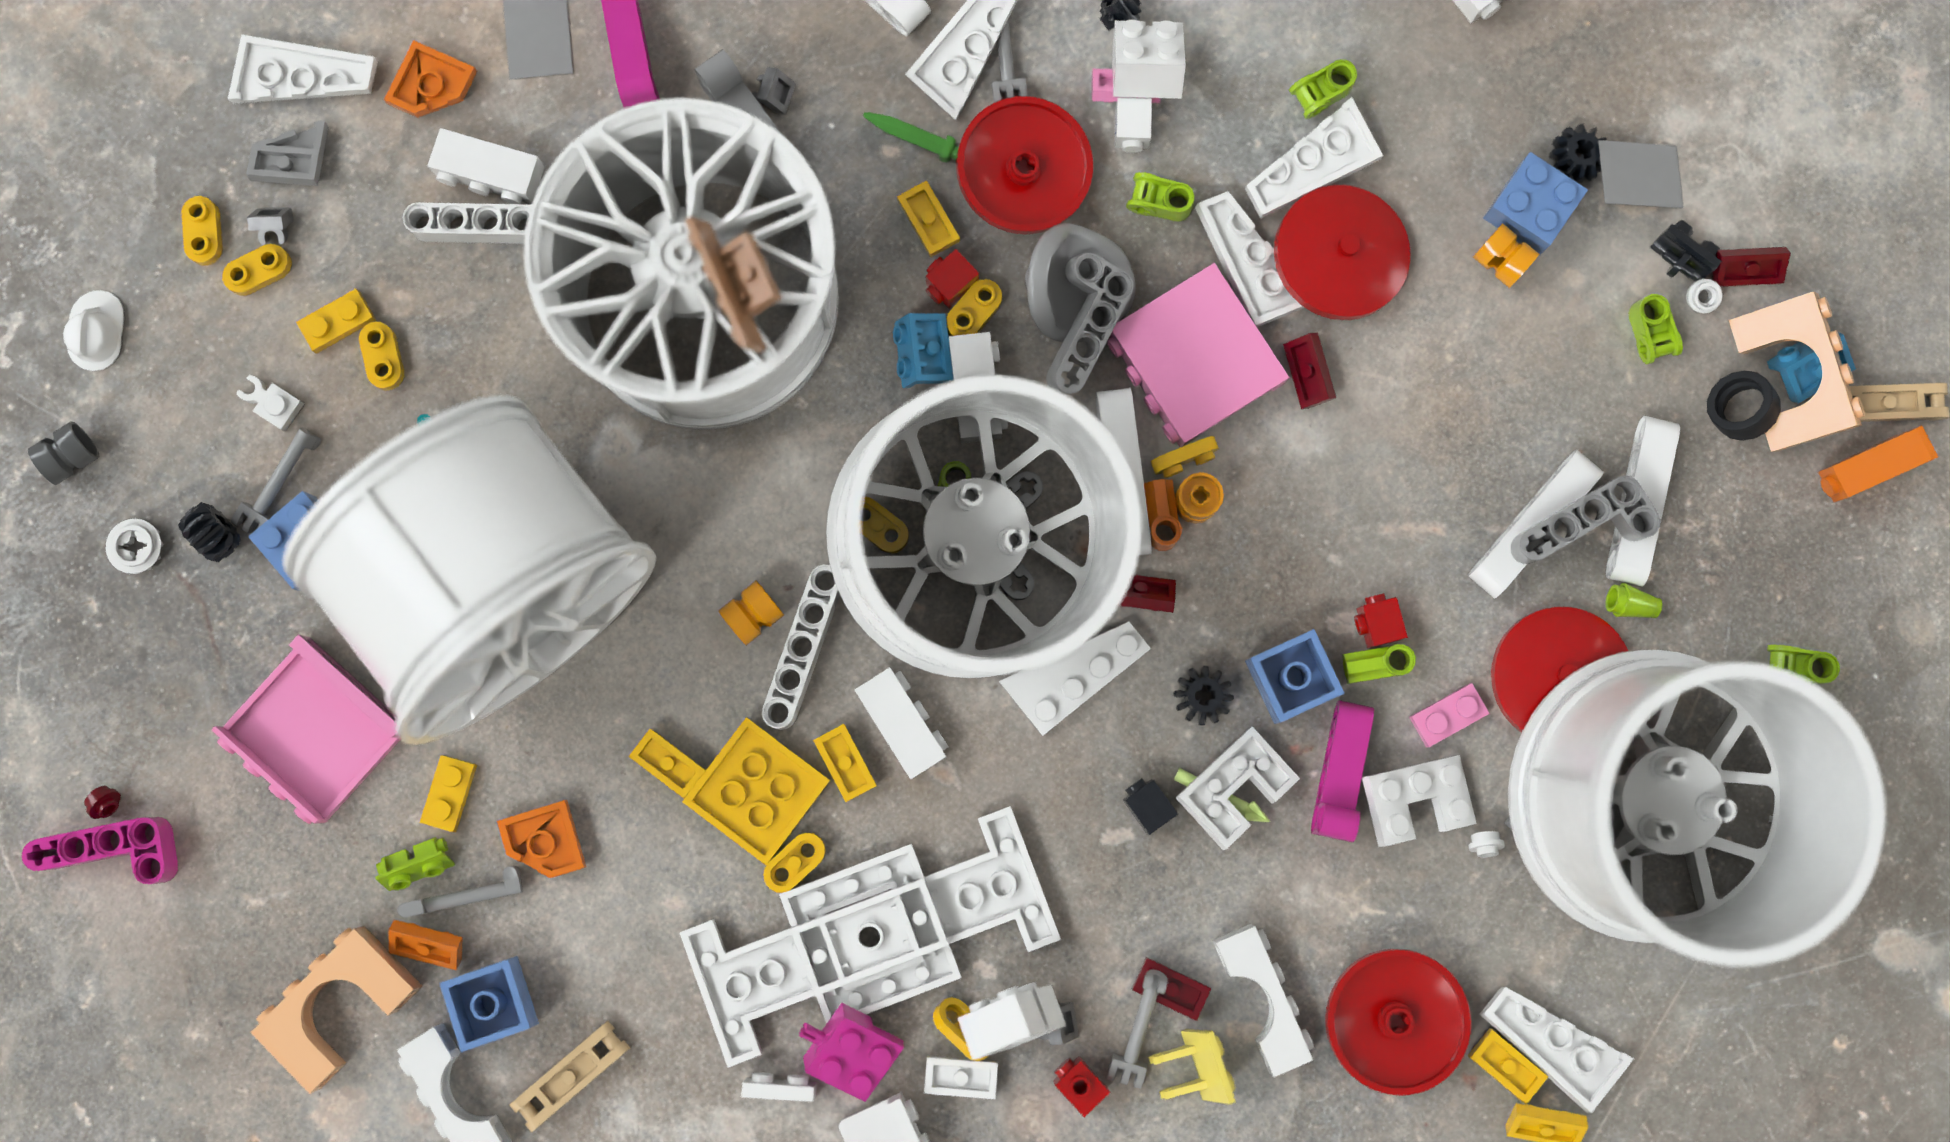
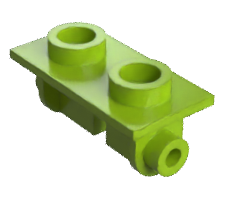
(399, 871)

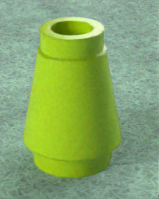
(1631, 602)

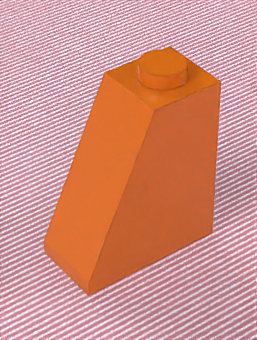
(1877, 464)

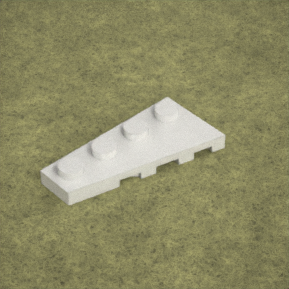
(959, 53)
(296, 71)
(1327, 154)
(1246, 260)
(1060, 687)
(1569, 1057)

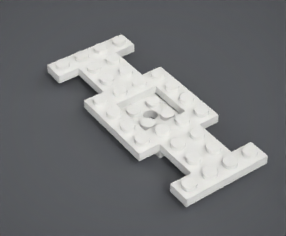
(915, 926)

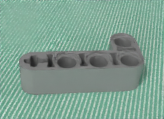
(724, 85)
(1083, 326)
(1578, 523)

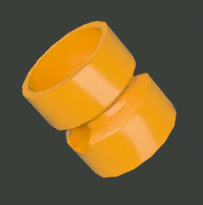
(1506, 255)
(1199, 497)
(751, 613)

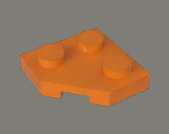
(429, 81)
(544, 839)

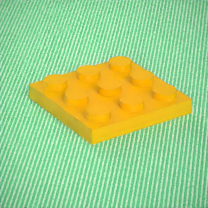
(756, 791)

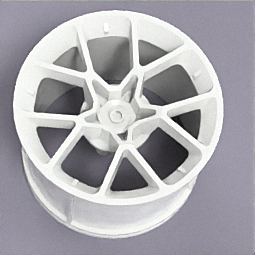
(981, 529)
(465, 564)
(1674, 801)

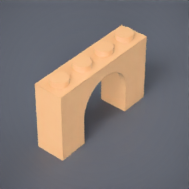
(1804, 321)
(289, 1027)

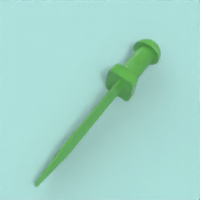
(943, 147)

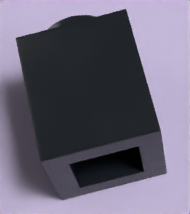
(1149, 805)

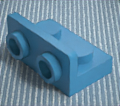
(923, 349)
(1802, 368)

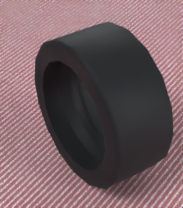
(1734, 384)

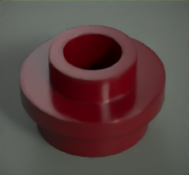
(102, 802)

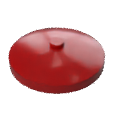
(1024, 165)
(1342, 252)
(1542, 653)
(1398, 1021)

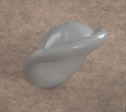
(1050, 295)

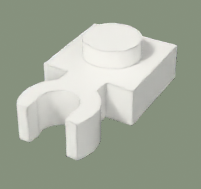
(274, 404)

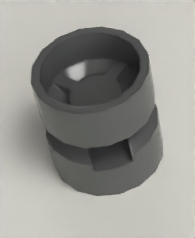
(67, 450)

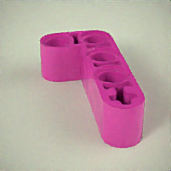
(629, 52)
(1342, 772)
(99, 847)

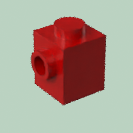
(950, 278)
(1380, 621)
(1080, 1085)

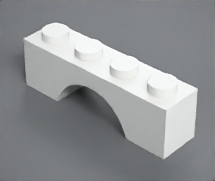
(1281, 1040)
(430, 1062)

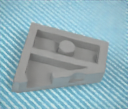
(289, 157)

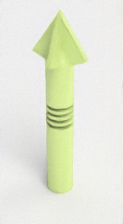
(1250, 811)

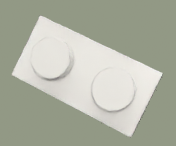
(961, 1077)
(765, 1087)

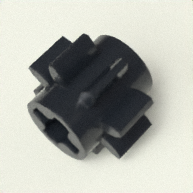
(1119, 11)

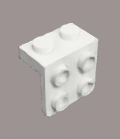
(884, 1122)

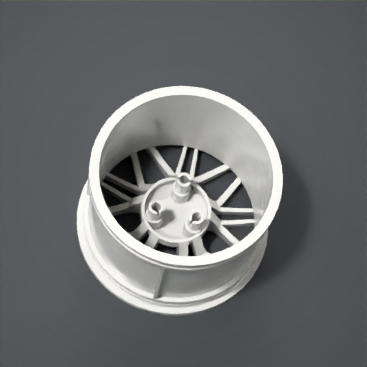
(648, 154)

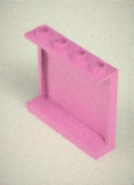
(1196, 355)
(311, 732)

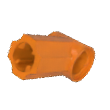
(1162, 511)

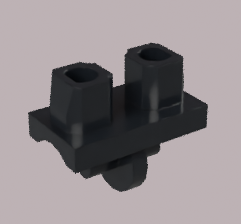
(1684, 253)

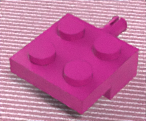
(850, 1052)

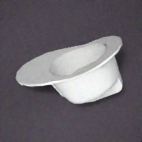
(95, 330)

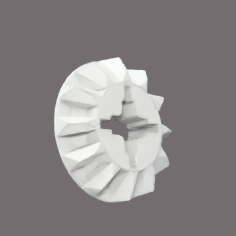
(123, 535)

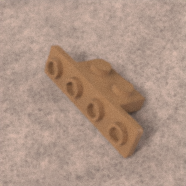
(739, 277)

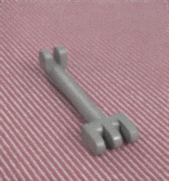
(1008, 82)
(257, 513)
(511, 885)
(1153, 983)

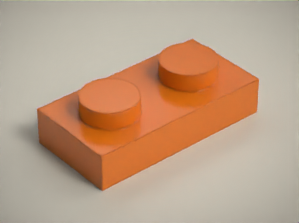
(425, 944)

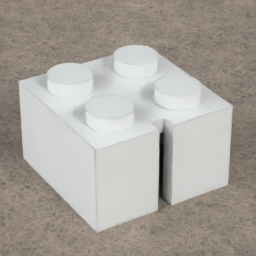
(1148, 59)
(1011, 1019)

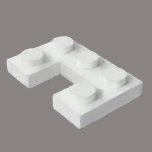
(1243, 760)
(1393, 790)

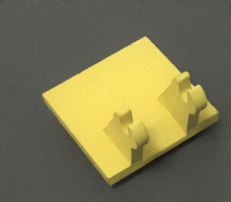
(1206, 1050)

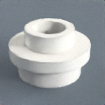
(1714, 296)
(1486, 844)

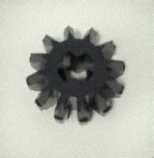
(1569, 145)
(209, 532)
(1195, 686)

